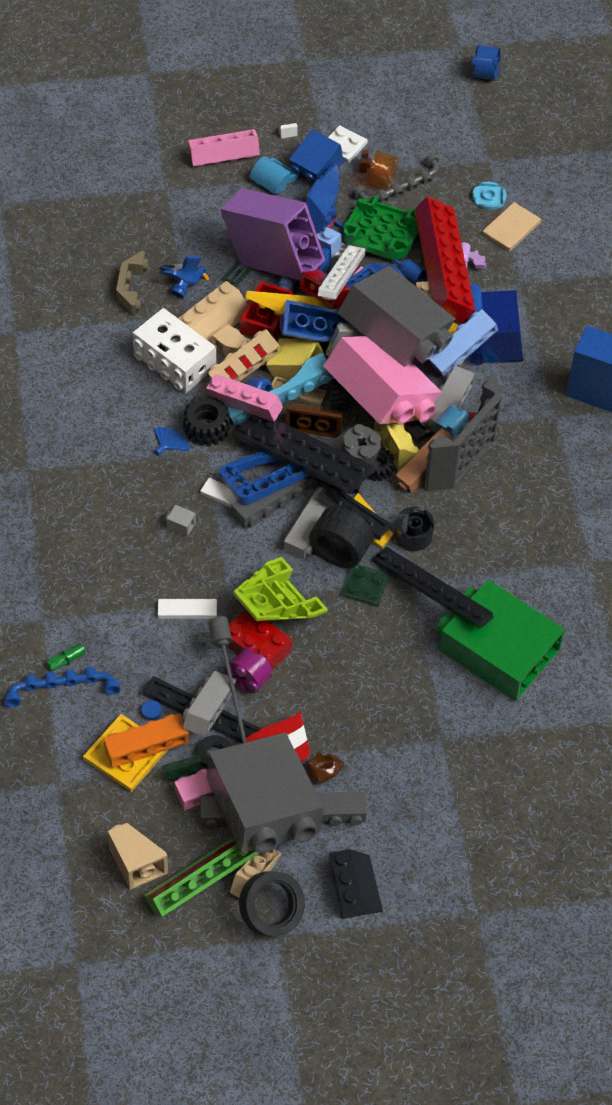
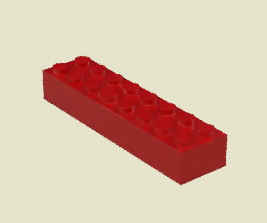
(444, 258)

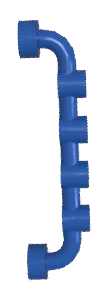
(111, 686)

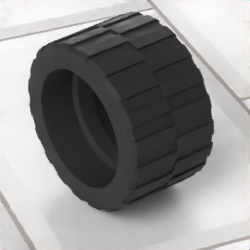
(341, 537)

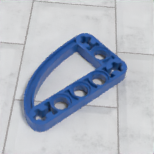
(269, 480)

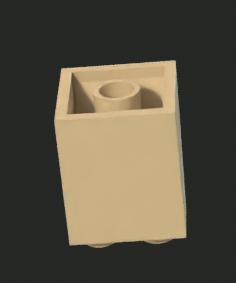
(136, 855)

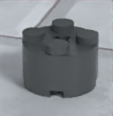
(362, 443)

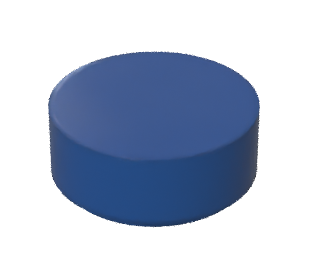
(151, 710)

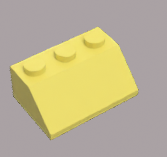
(397, 442)

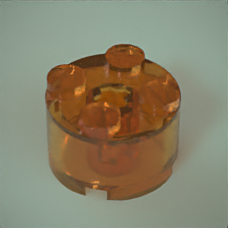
(382, 170)

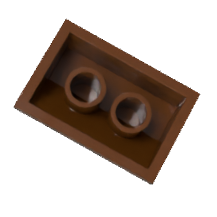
(315, 420)

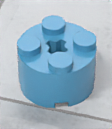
(452, 420)

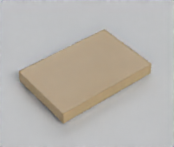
(511, 226)

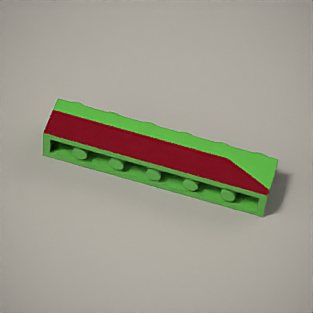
(197, 877)

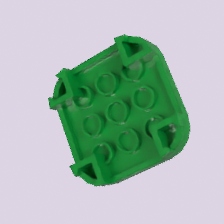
(381, 228)

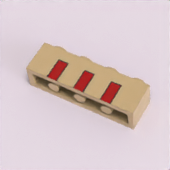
(248, 357)

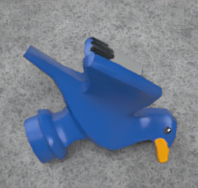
(185, 274)

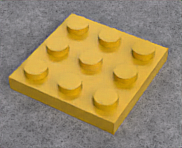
(128, 774)

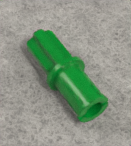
(66, 657)

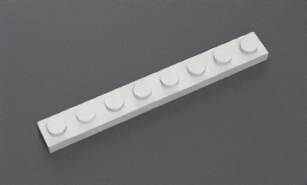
(341, 272)

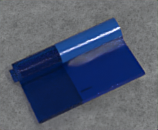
(506, 343)

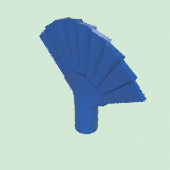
(169, 440)

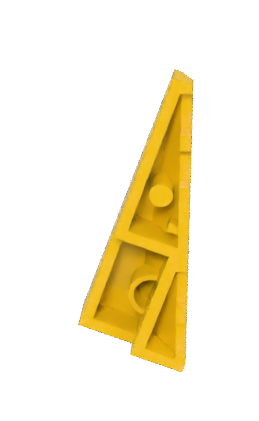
(276, 301)

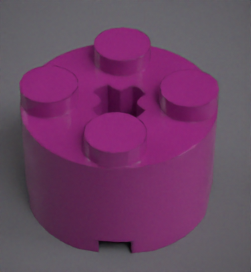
(250, 670)

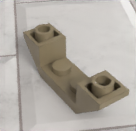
(127, 298)

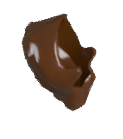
(323, 768)

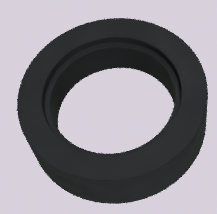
(295, 907)

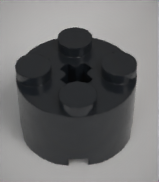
(414, 529)

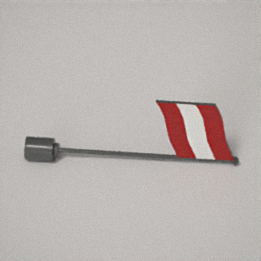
(292, 726)

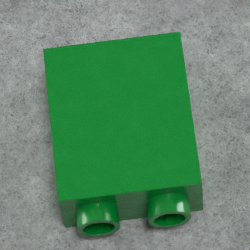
(509, 647)

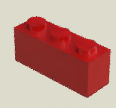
(311, 283)

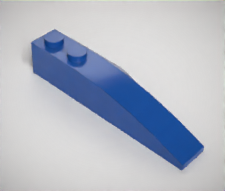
(323, 198)
(309, 321)

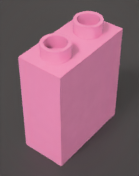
(381, 383)

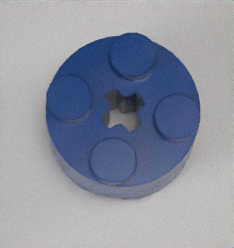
(486, 62)

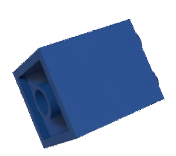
(316, 156)

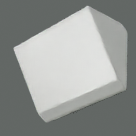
(288, 130)

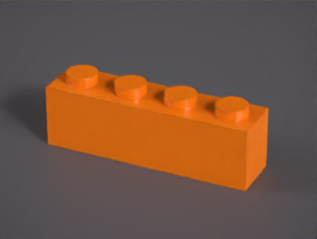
(146, 740)

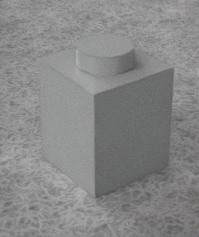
(180, 520)

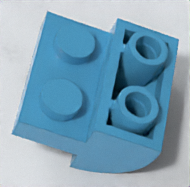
(272, 174)

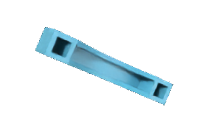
(309, 377)

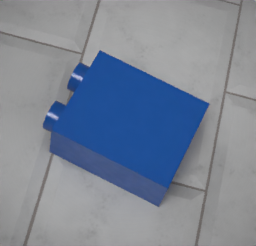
(592, 369)

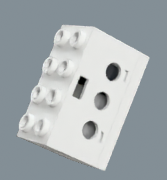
(174, 350)

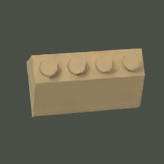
(215, 311)

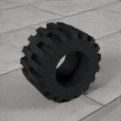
(206, 432)

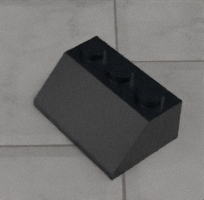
(354, 883)

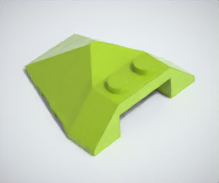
(273, 597)

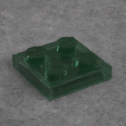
(365, 585)

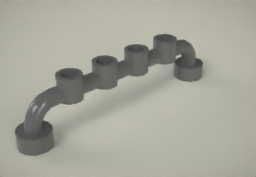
(410, 183)

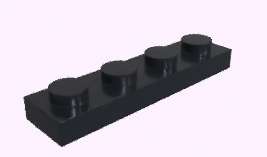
(335, 497)

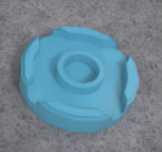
(489, 195)

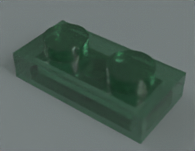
(187, 766)

